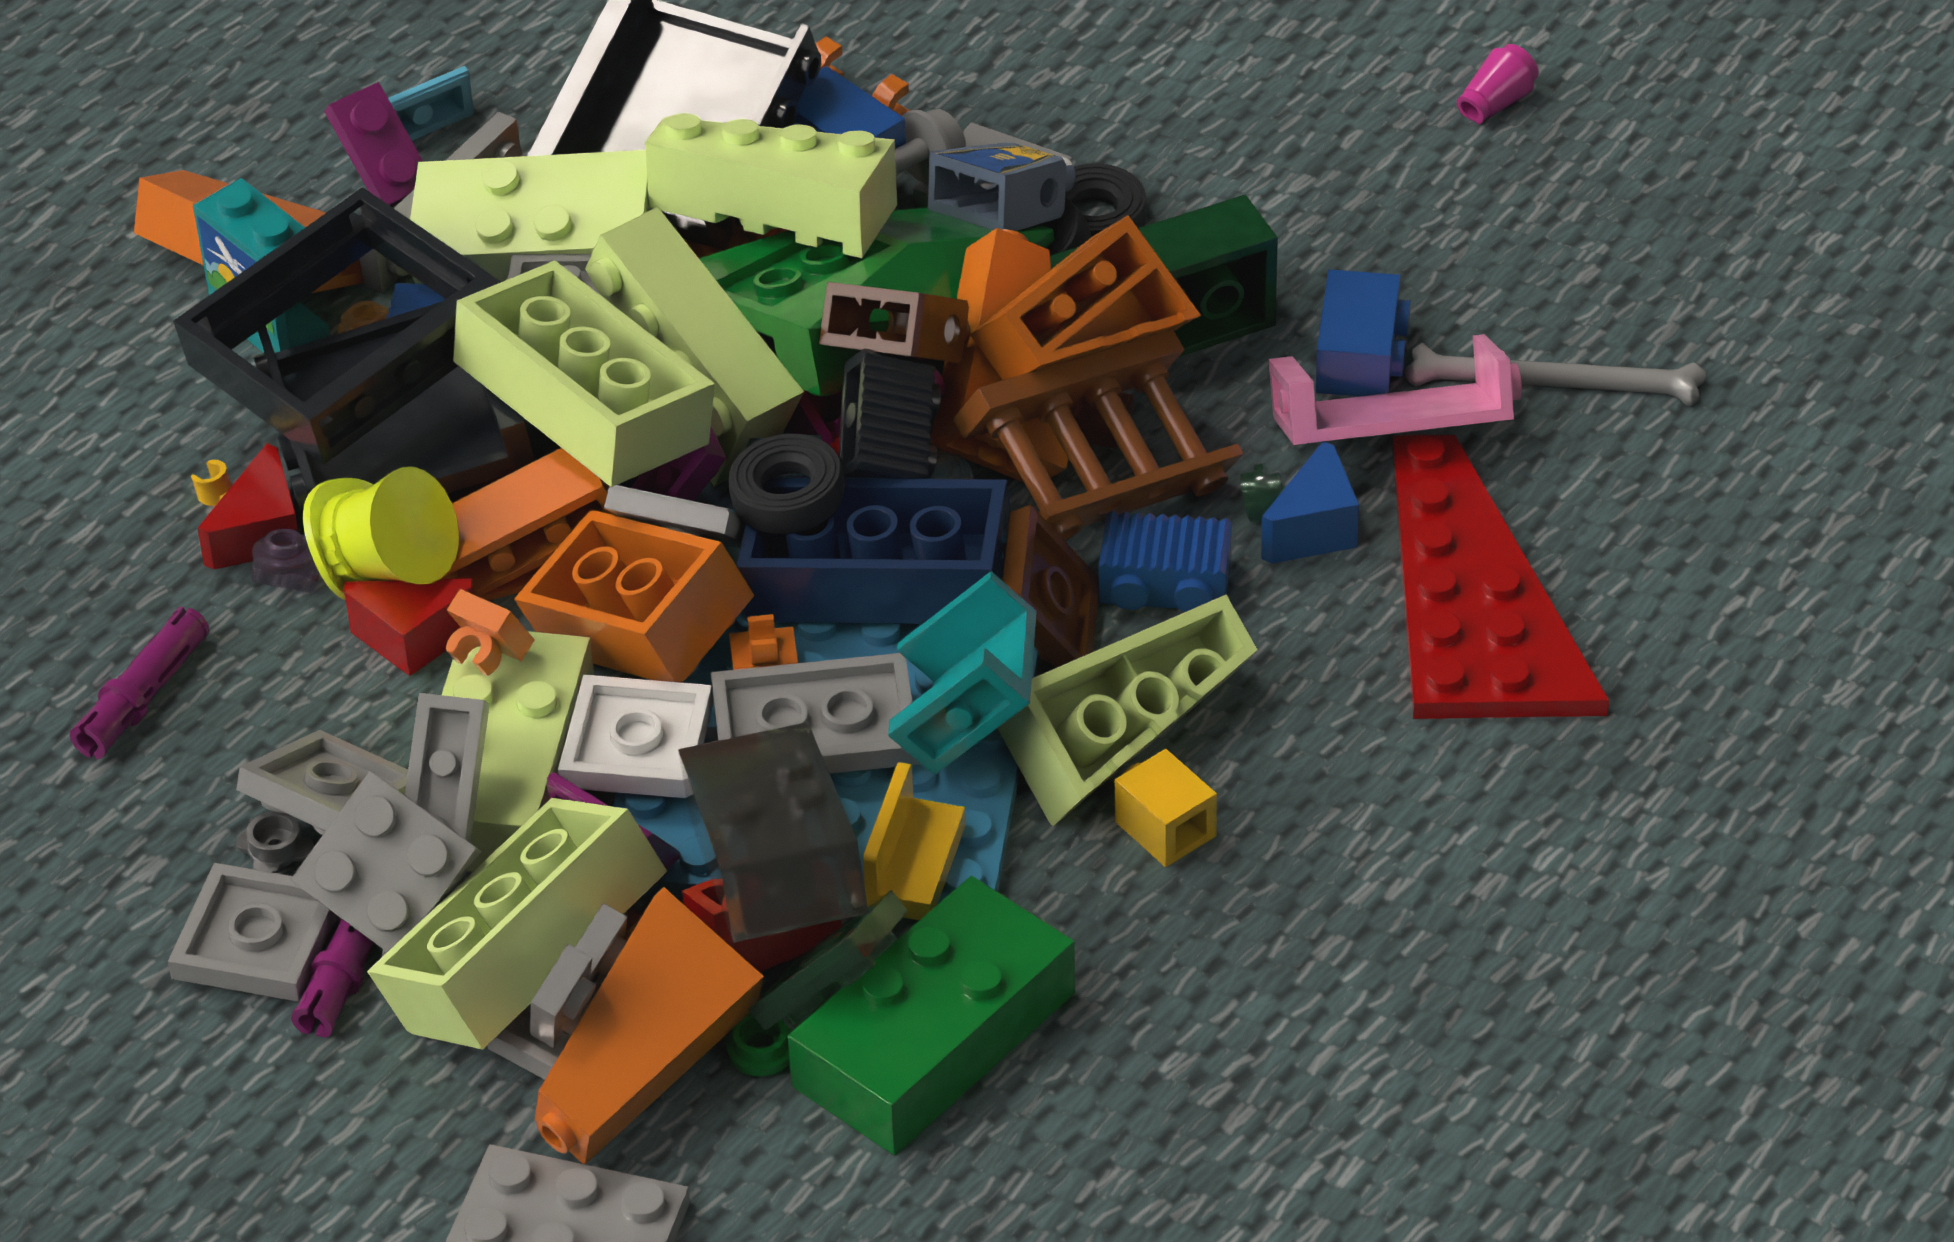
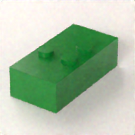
(932, 1015)

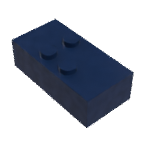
(883, 555)

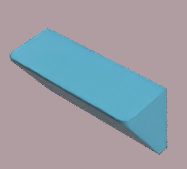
(435, 103)

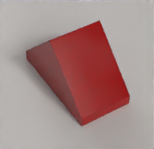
(248, 512)
(404, 619)

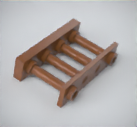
(1098, 381)

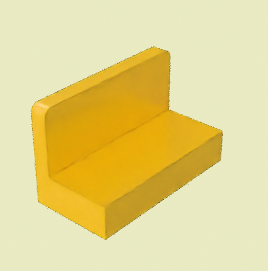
(911, 846)

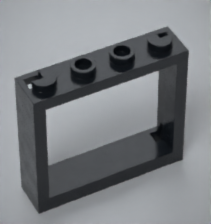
(297, 268)

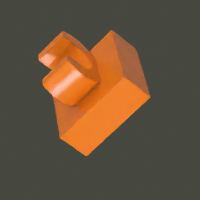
(488, 627)
(762, 644)

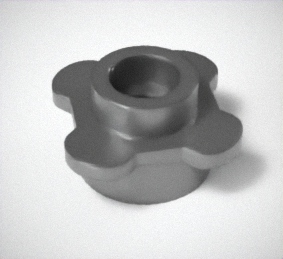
(274, 842)

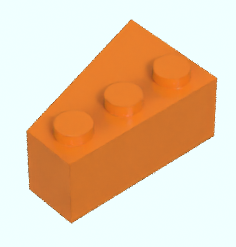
(1089, 302)
(521, 521)

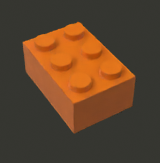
(639, 593)

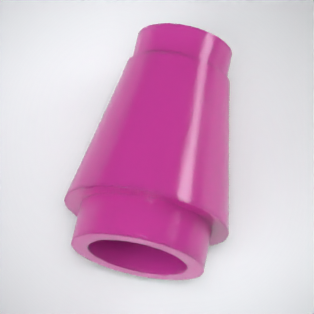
(1498, 83)

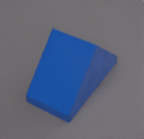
(1313, 512)

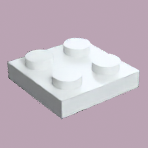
(630, 734)

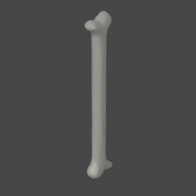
(1678, 382)

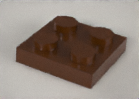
(1054, 583)

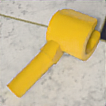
(213, 489)

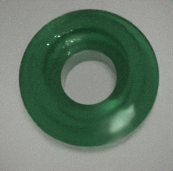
(1259, 490)

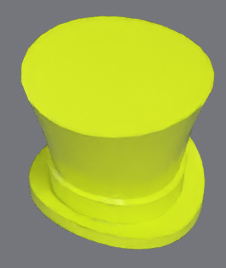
(381, 530)

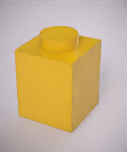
(1165, 807)

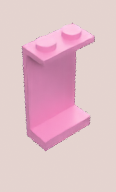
(1371, 415)

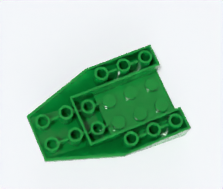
(785, 283)

